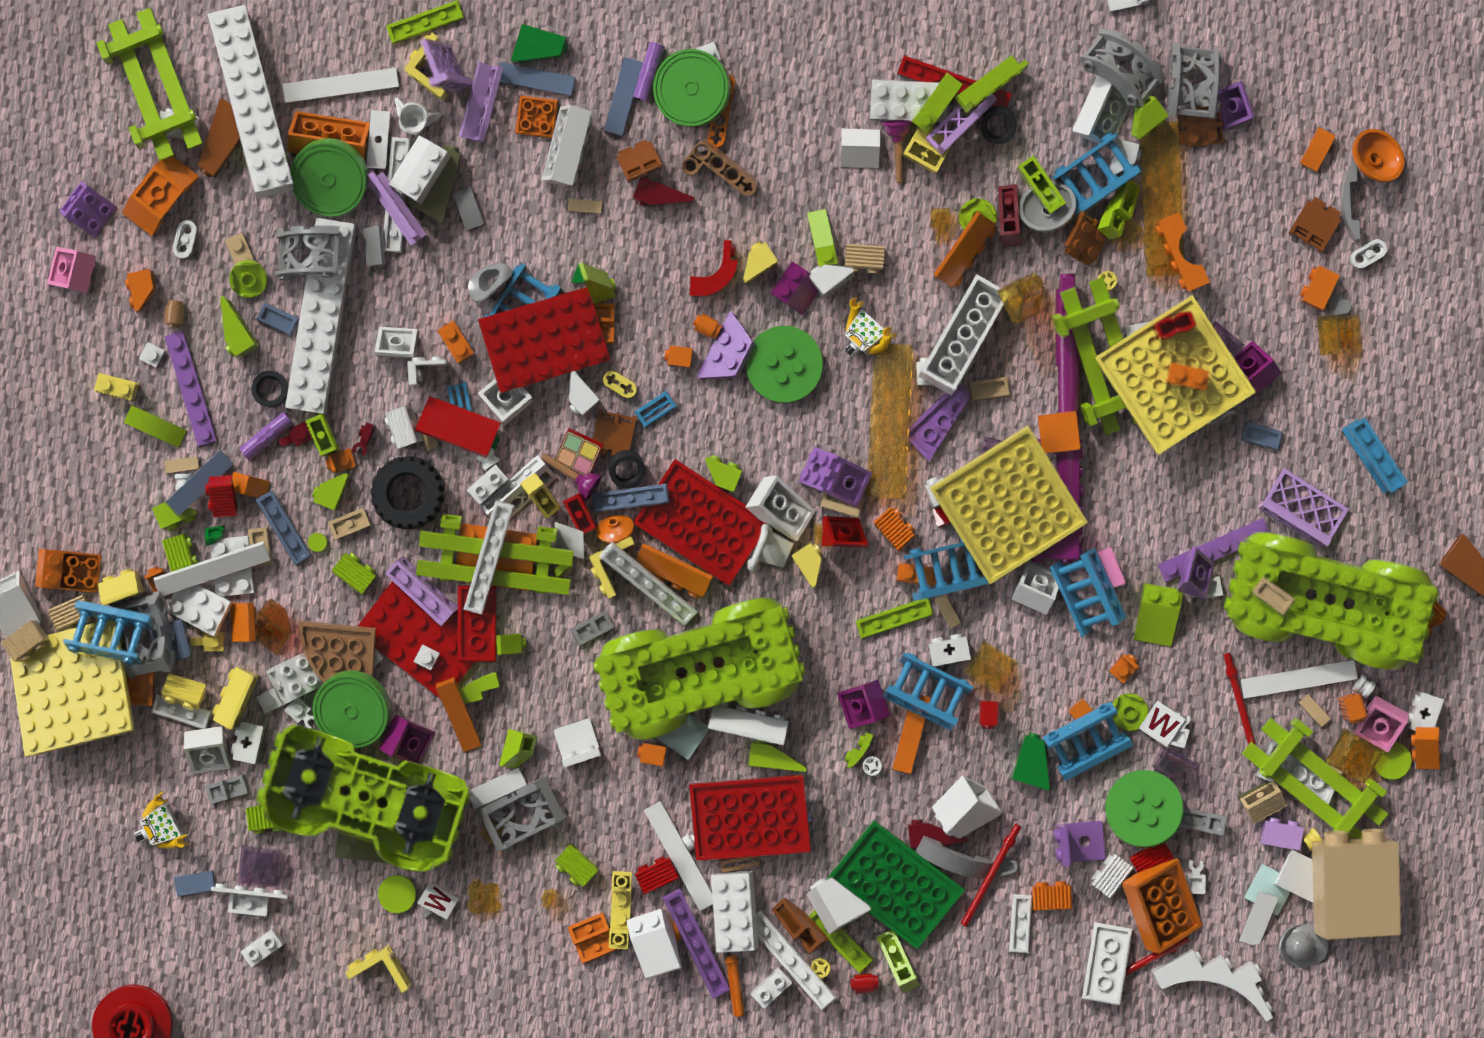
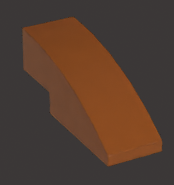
(800, 925)

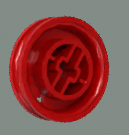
(150, 1010)

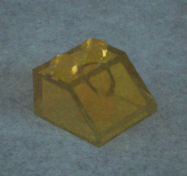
(1339, 334)
(990, 667)
(1354, 756)

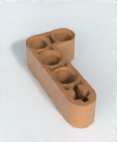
(722, 171)

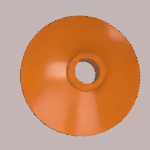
(615, 528)

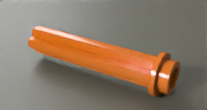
(735, 985)

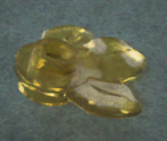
(485, 895)

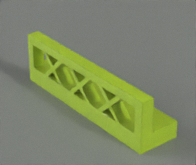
(990, 83)

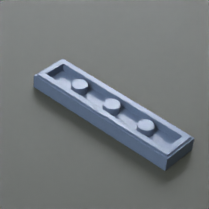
(537, 79)
(623, 96)
(195, 485)
(630, 498)
(283, 527)

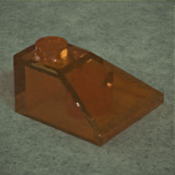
(272, 626)

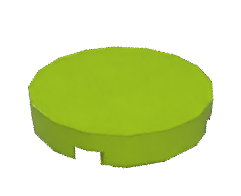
(970, 208)
(248, 278)
(1127, 717)
(1394, 763)
(397, 894)

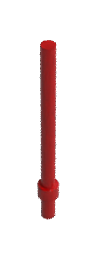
(1232, 673)
(1009, 842)
(1154, 956)

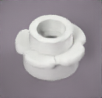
(689, 841)

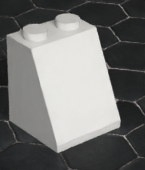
(16, 604)
(965, 807)
(835, 904)

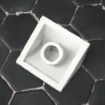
(860, 148)
(396, 342)

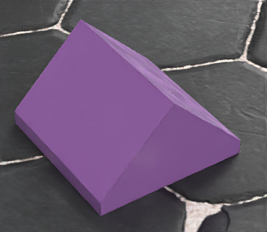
(1235, 105)
(1196, 574)

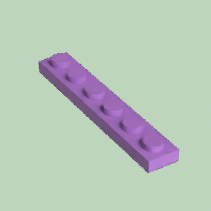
(190, 388)
(1213, 549)
(696, 943)

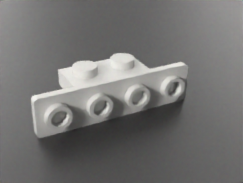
(249, 902)

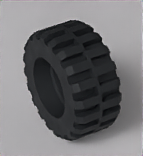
(381, 492)

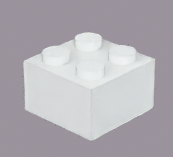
(506, 404)

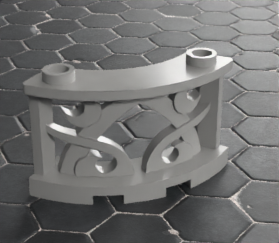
(1127, 84)
(1177, 97)
(287, 259)
(164, 654)
(495, 810)

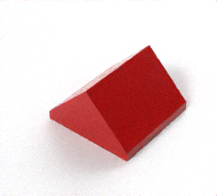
(843, 532)

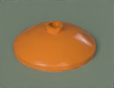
(1378, 155)

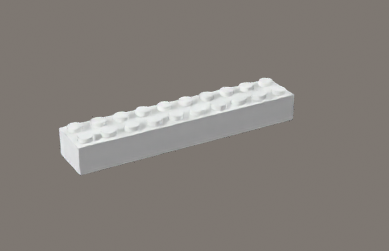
(250, 102)
(320, 327)

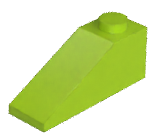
(936, 102)
(1040, 184)
(822, 238)
(598, 283)
(770, 757)
(898, 961)

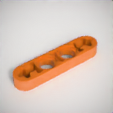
(725, 114)

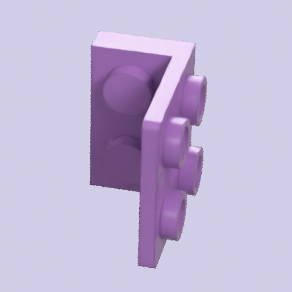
(87, 209)

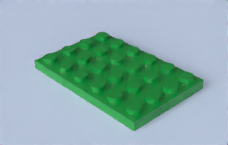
(896, 884)

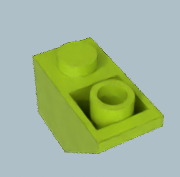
(1148, 117)
(723, 475)
(168, 519)
(517, 748)

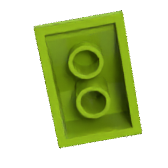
(236, 333)
(1157, 614)

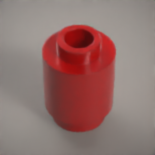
(864, 983)

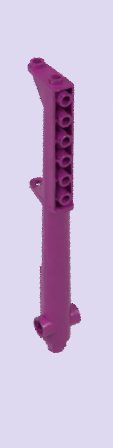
(1067, 462)

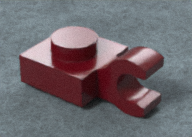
(366, 434)
(299, 435)

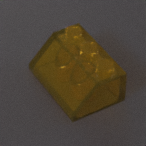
(1023, 297)

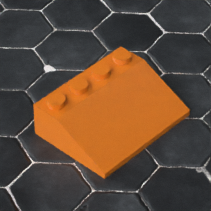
(503, 564)
(1162, 905)

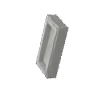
(374, 246)

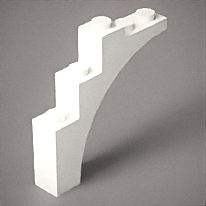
(1189, 968)

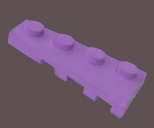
(935, 423)

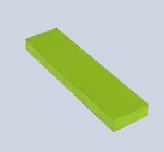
(425, 22)
(894, 617)
(845, 945)

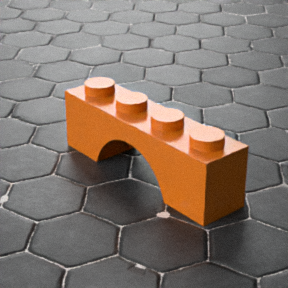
(1190, 275)

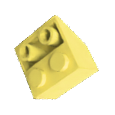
(923, 153)

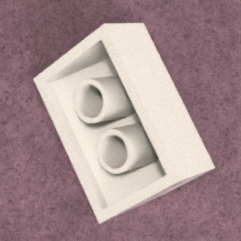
(420, 169)

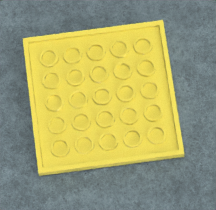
(1165, 411)
(1008, 505)
(71, 695)

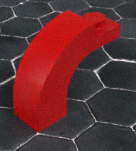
(718, 281)

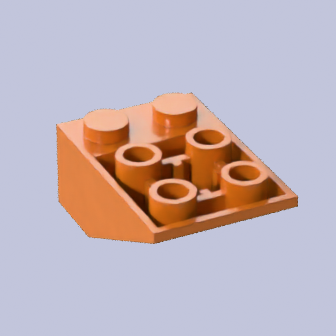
(67, 570)

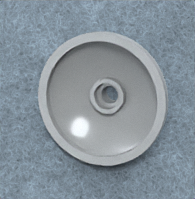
(1035, 214)

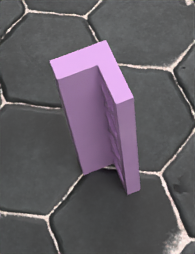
(480, 102)
(961, 128)
(421, 590)

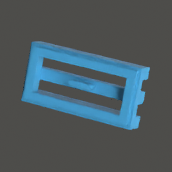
(457, 387)
(669, 400)

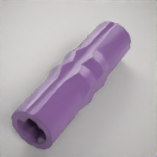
(648, 71)
(266, 436)

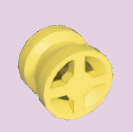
(1110, 279)
(1311, 836)
(821, 970)

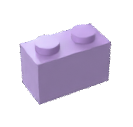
(1282, 834)

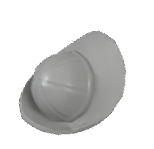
(478, 285)
(1302, 947)

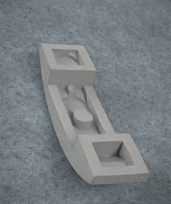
(1352, 226)
(1203, 821)
(953, 861)

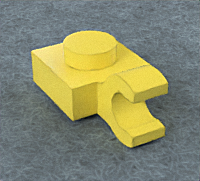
(210, 642)

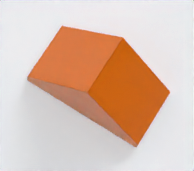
(250, 485)

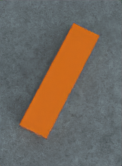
(458, 714)
(909, 740)

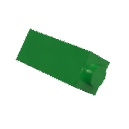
(538, 45)
(1031, 762)

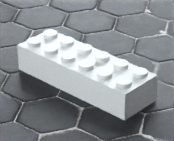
(963, 335)

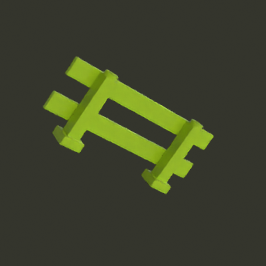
(155, 127)
(1076, 320)
(542, 554)
(1290, 743)

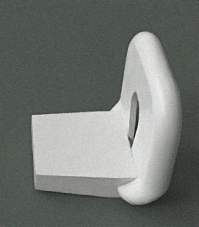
(770, 549)

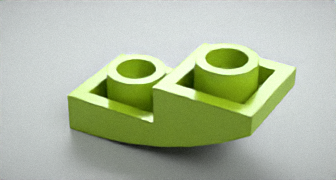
(855, 755)

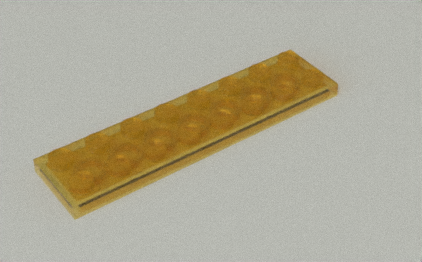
(1161, 185)
(890, 421)

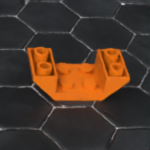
(158, 193)

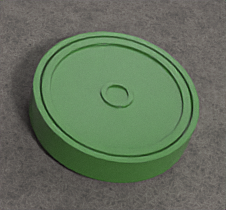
(692, 88)
(329, 177)
(784, 364)
(352, 708)
(1144, 809)

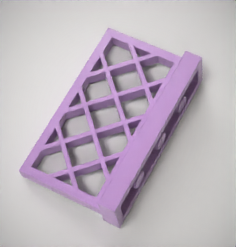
(444, 67)
(396, 208)
(1299, 524)

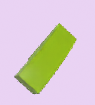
(1119, 210)
(155, 426)
(473, 691)

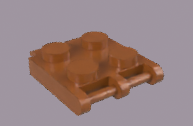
(1200, 130)
(639, 160)
(1316, 223)
(1085, 239)
(613, 433)

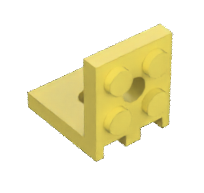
(416, 62)
(599, 571)
(391, 962)

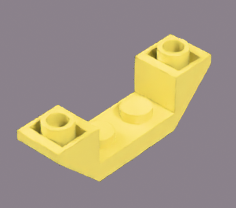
(620, 909)

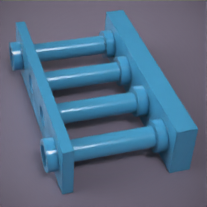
(1114, 182)
(518, 273)
(1374, 455)
(941, 586)
(1103, 587)
(104, 614)
(914, 704)
(1095, 755)

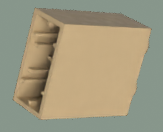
(1356, 885)

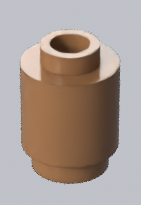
(174, 314)

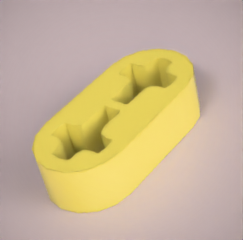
(622, 380)

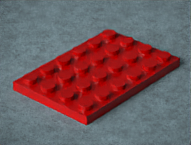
(543, 339)
(702, 523)
(404, 628)
(750, 817)

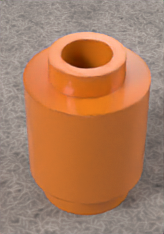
(707, 326)

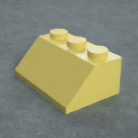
(235, 697)

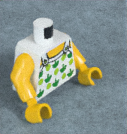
(865, 332)
(160, 825)

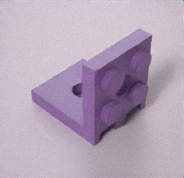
(829, 473)
(1068, 837)

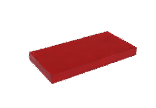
(458, 427)
(475, 631)

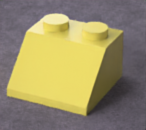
(759, 261)
(809, 562)
(120, 588)

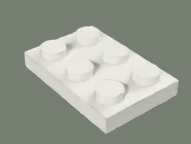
(237, 582)
(200, 608)

